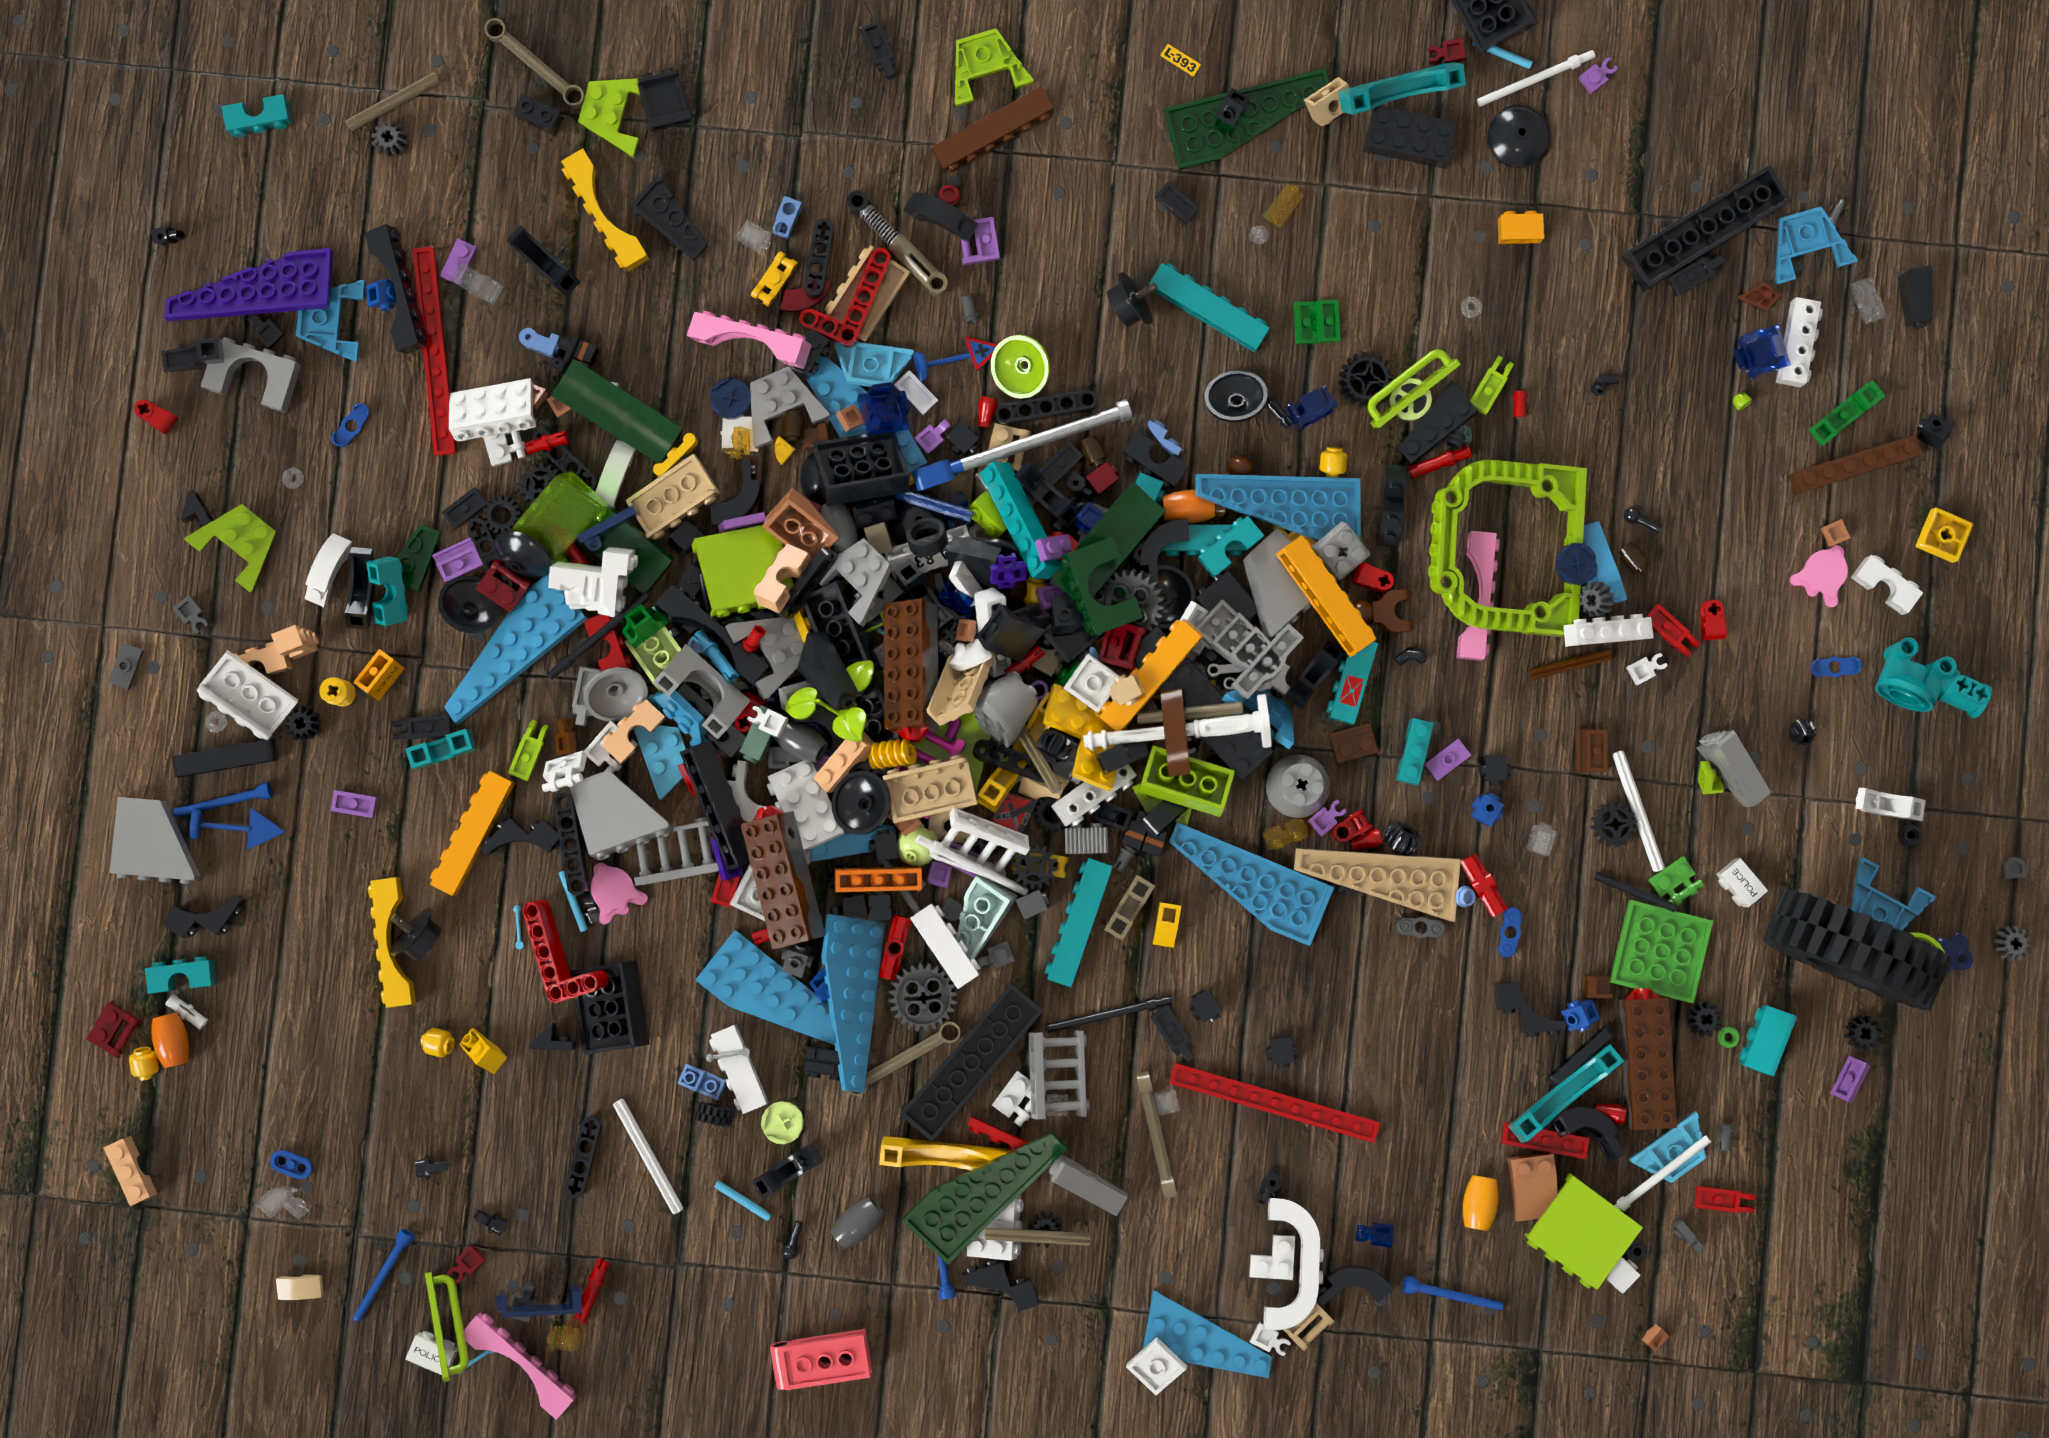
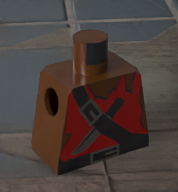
(1014, 812)

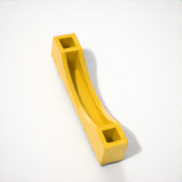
(584, 175)
(1001, 780)
(386, 898)
(910, 1152)

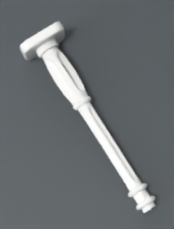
(1216, 726)

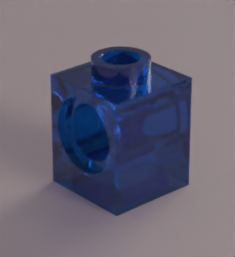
(1088, 517)

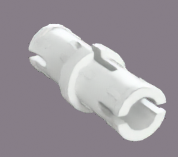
(186, 1012)

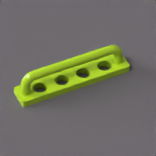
(1448, 367)
(458, 1324)

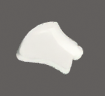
(969, 655)

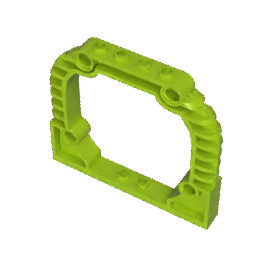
(1564, 487)

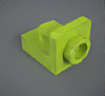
(1708, 780)

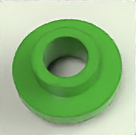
(1734, 1037)

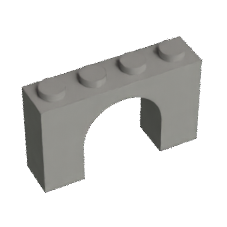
(281, 373)
(690, 667)

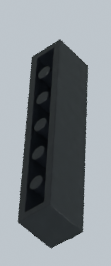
(717, 802)

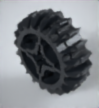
(1375, 381)

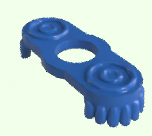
(343, 437)
(1848, 666)
(1512, 918)

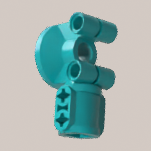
(1920, 686)

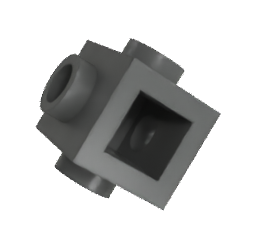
(797, 959)

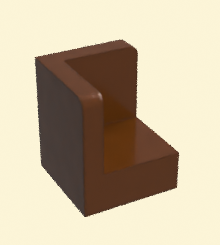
(815, 435)
(1597, 987)

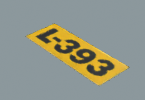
(1180, 60)

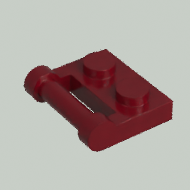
(500, 592)
(1115, 644)
(108, 1026)

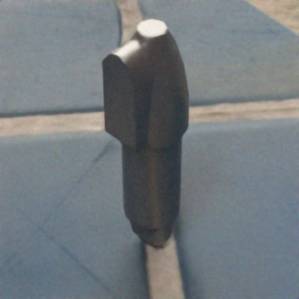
(1837, 211)

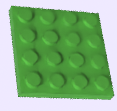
(1661, 951)

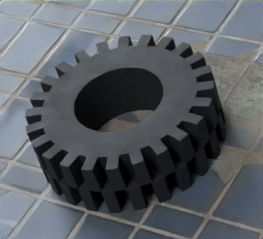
(1857, 949)

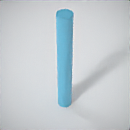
(1510, 56)
(574, 905)
(743, 1200)

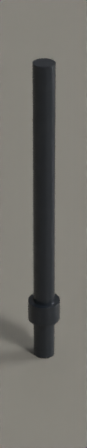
(566, 662)
(1150, 1004)

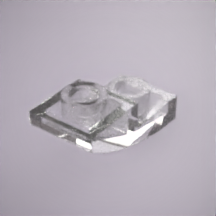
(1867, 301)

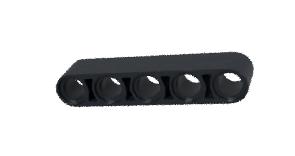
(1054, 401)
(224, 758)
(1167, 812)
(578, 852)

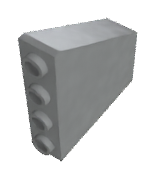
(1272, 587)
(1734, 766)
(614, 816)
(150, 843)
(1087, 1184)

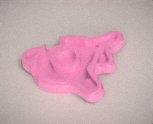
(1823, 573)
(612, 892)

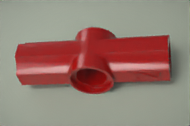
(1483, 885)
(891, 961)

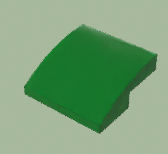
(1316, 322)

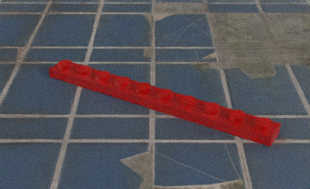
(435, 353)
(1274, 1102)

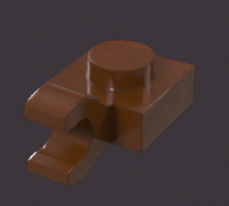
(565, 739)

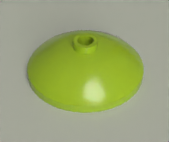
(1009, 367)

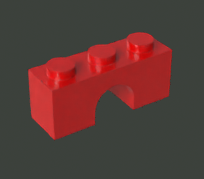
(616, 657)

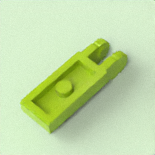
(1490, 386)
(528, 752)

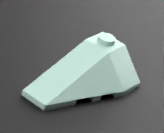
(982, 912)

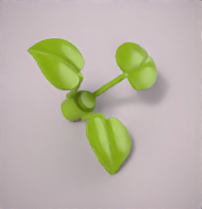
(849, 722)

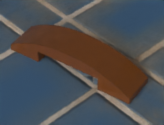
(1175, 732)

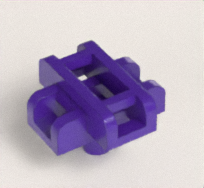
(1010, 571)

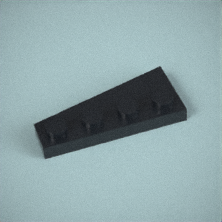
(667, 217)
(1444, 417)

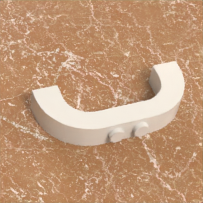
(1310, 1257)

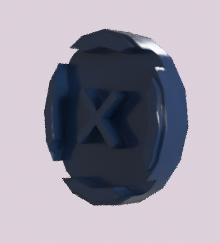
(730, 398)
(1576, 564)

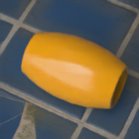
(1480, 1203)

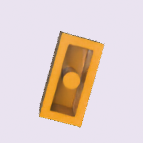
(1520, 228)
(379, 675)

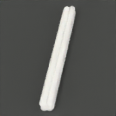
(1640, 814)
(648, 1156)

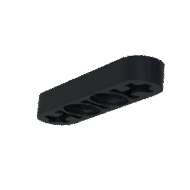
(816, 258)
(566, 459)
(488, 556)
(808, 582)
(1009, 765)
(1580, 1055)
(586, 1157)

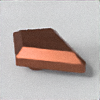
(1761, 296)

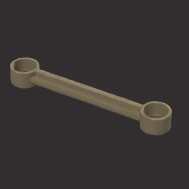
(534, 63)
(908, 1056)
(1156, 1135)

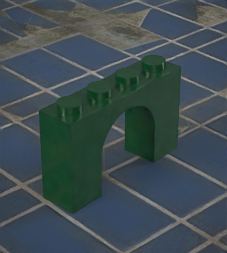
(1079, 566)

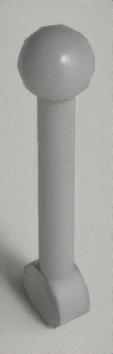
(745, 1052)

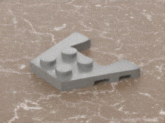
(776, 395)
(865, 572)
(780, 645)

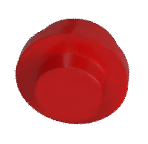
(949, 194)

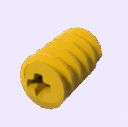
(337, 692)
(892, 754)

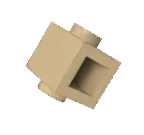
(1126, 690)

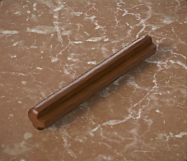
(1570, 664)

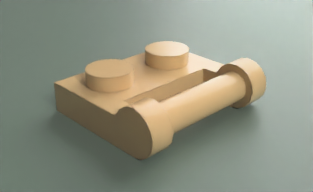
(1003, 435)
(1318, 1328)

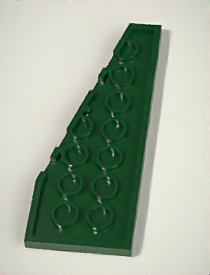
(963, 1207)

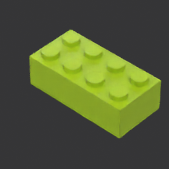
(1201, 790)

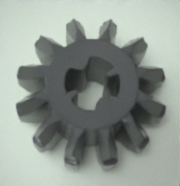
(384, 133)
(1596, 599)
(2017, 936)

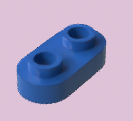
(292, 1164)

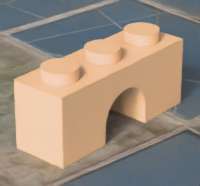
(788, 563)
(295, 641)
(269, 657)
(644, 716)
(842, 761)
(134, 1183)

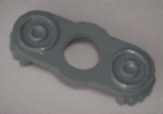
(1406, 926)

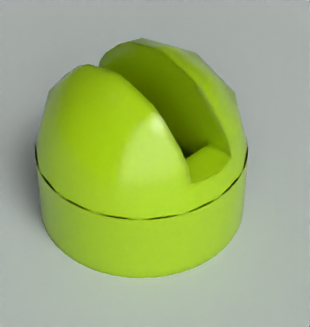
(1741, 401)

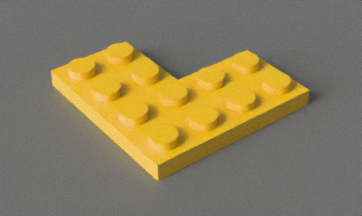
(1077, 719)

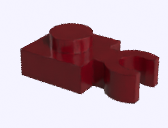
(1452, 51)
(468, 1261)

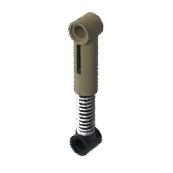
(899, 245)

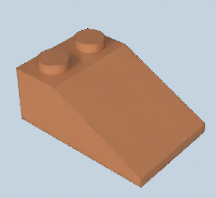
(799, 524)
(1532, 1184)

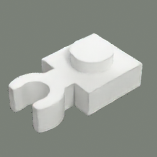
(1644, 670)
(770, 722)
(1267, 1339)

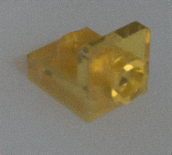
(741, 443)
(564, 1338)

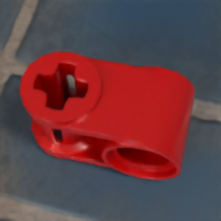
(157, 417)
(1368, 576)
(1713, 623)
(755, 700)
(1353, 824)

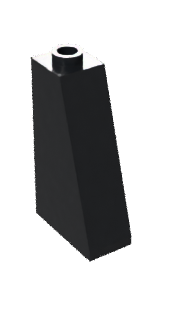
(826, 671)

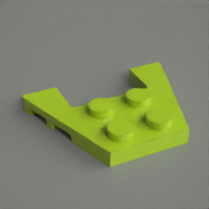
(982, 56)
(604, 111)
(244, 535)

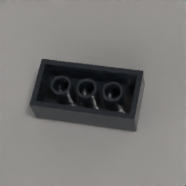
(1410, 137)

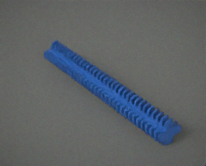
(933, 505)

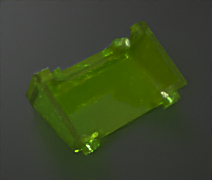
(561, 514)

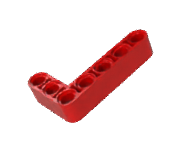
(856, 305)
(555, 958)

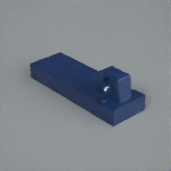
(592, 536)

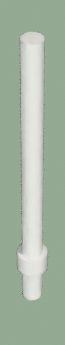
(1572, 62)
(937, 848)
(1623, 1203)

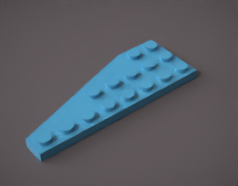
(835, 394)
(1293, 503)
(521, 639)
(1270, 892)
(852, 969)
(756, 985)

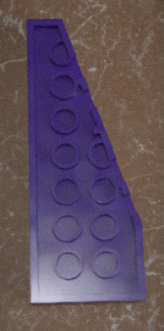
(281, 285)

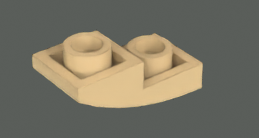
(300, 1287)

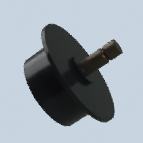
(1129, 301)
(416, 936)

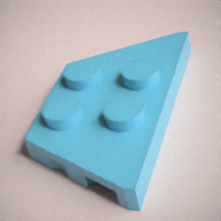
(872, 363)
(662, 755)
(1671, 1145)

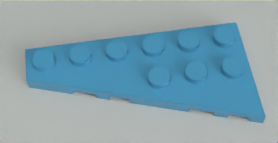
(1202, 1341)

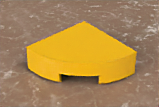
(783, 450)

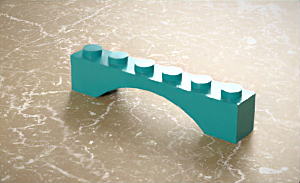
(1427, 80)
(1566, 1092)

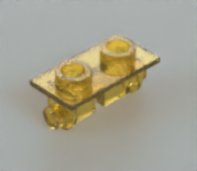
(1283, 205)
(1294, 832)

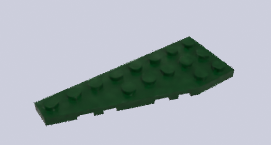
(1203, 138)

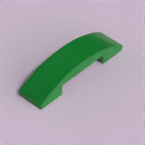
(1846, 412)

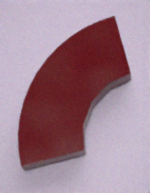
(798, 301)

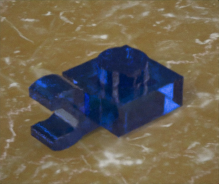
(1378, 1234)

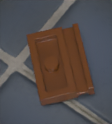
(1353, 743)
(1591, 750)

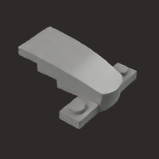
(1247, 647)

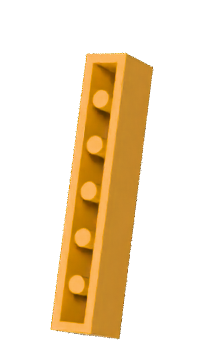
(1326, 596)
(1155, 671)
(474, 829)

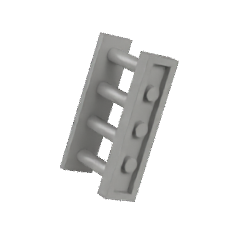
(687, 869)
(1038, 1065)

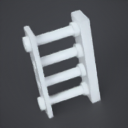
(986, 830)

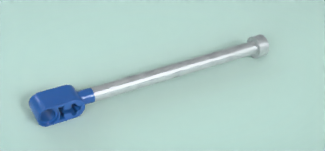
(945, 471)

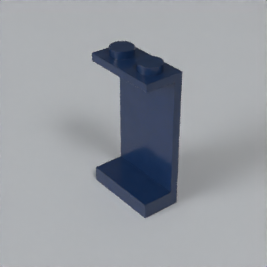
(572, 1307)

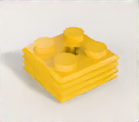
(1956, 530)

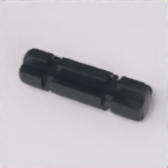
(1278, 412)

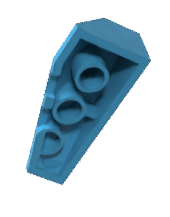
(1606, 567)
(846, 845)

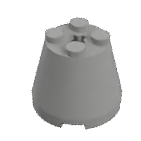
(1005, 707)
(1282, 787)

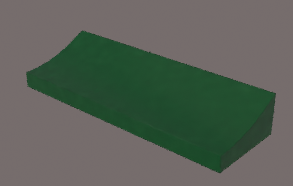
(616, 411)
(1129, 523)
(651, 558)

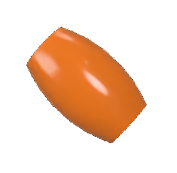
(1185, 505)
(170, 1040)

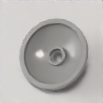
(614, 702)

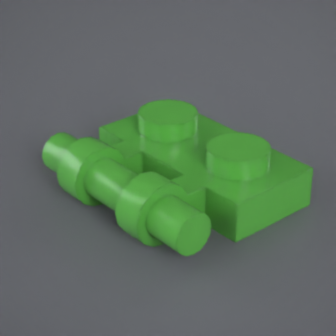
(1671, 877)

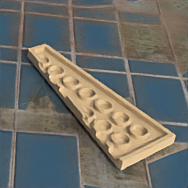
(1411, 881)

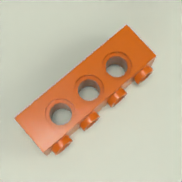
(878, 879)

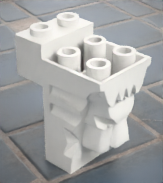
(595, 586)

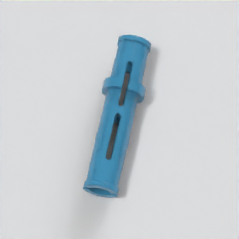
(710, 649)

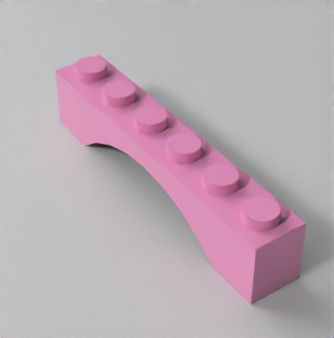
(714, 330)
(1481, 552)
(552, 1394)

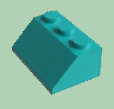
(1767, 1040)

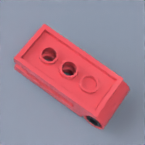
(800, 1363)

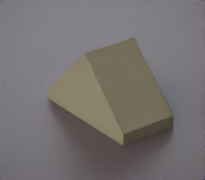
(879, 538)

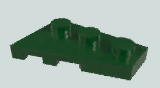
(417, 556)

